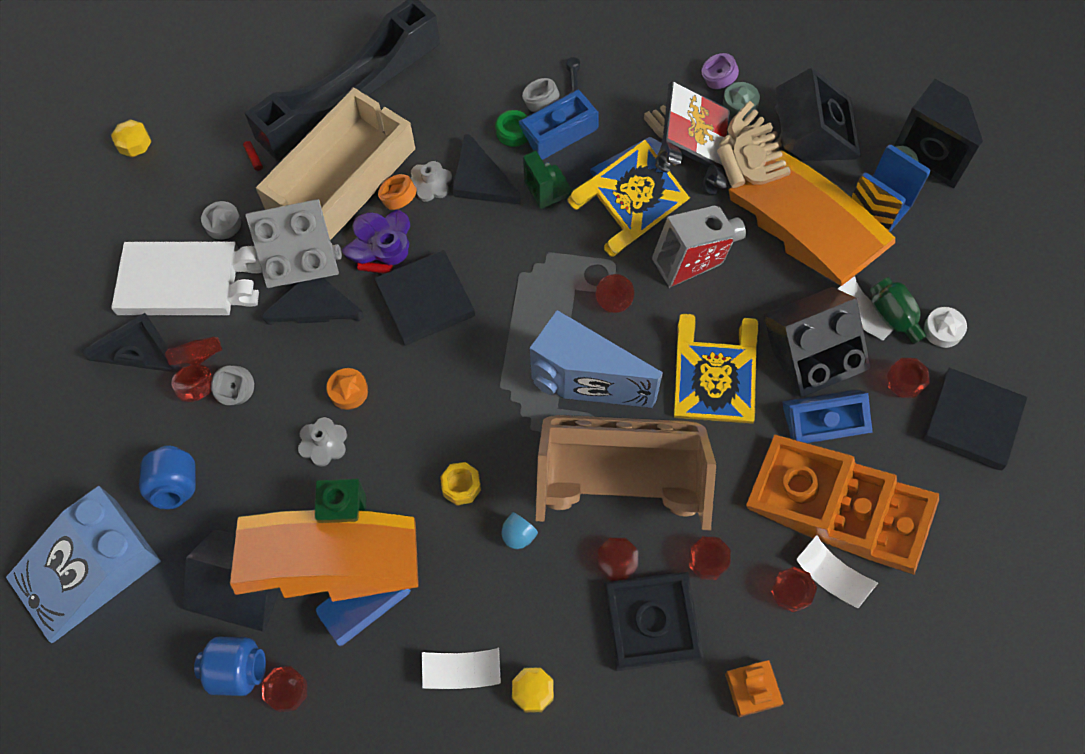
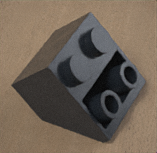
(818, 340)

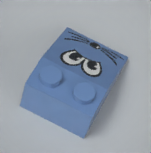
(589, 367)
(80, 563)

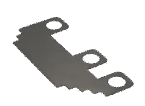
(537, 298)

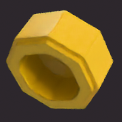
(131, 138)
(460, 483)
(532, 689)

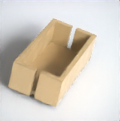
(341, 160)

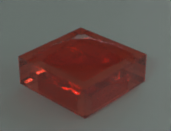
(194, 351)

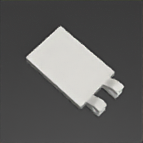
(184, 278)

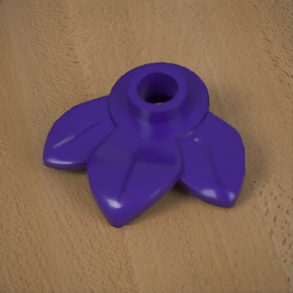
(379, 238)

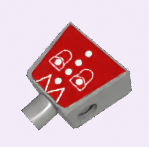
(695, 243)

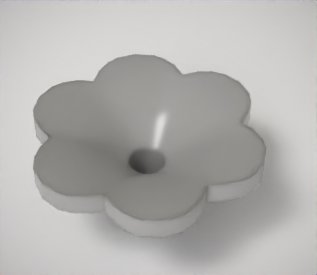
(431, 180)
(326, 447)

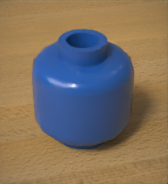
(167, 477)
(230, 666)

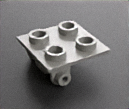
(293, 243)

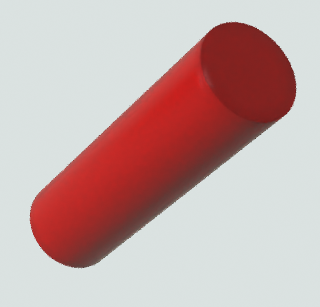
(252, 155)
(375, 267)

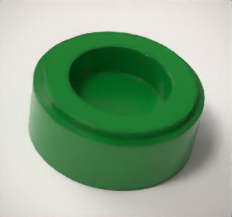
(508, 128)

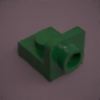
(544, 181)
(339, 500)

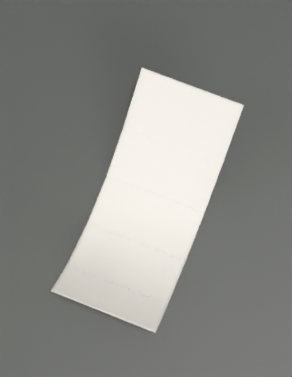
(869, 317)
(834, 574)
(460, 669)

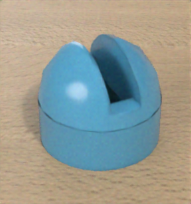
(518, 532)

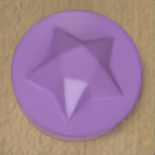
(720, 71)

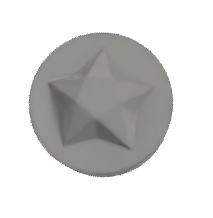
(540, 94)
(221, 220)
(232, 385)

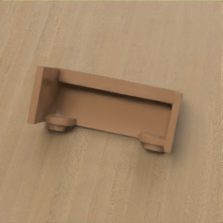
(626, 460)

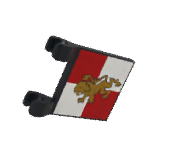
(694, 129)

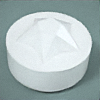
(945, 327)

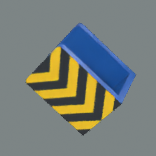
(892, 187)

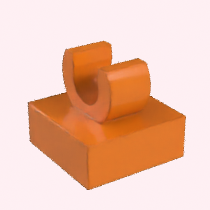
(754, 688)

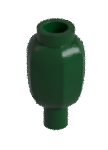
(897, 308)

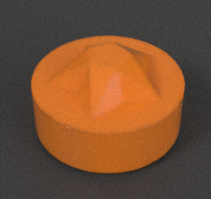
(397, 191)
(347, 388)

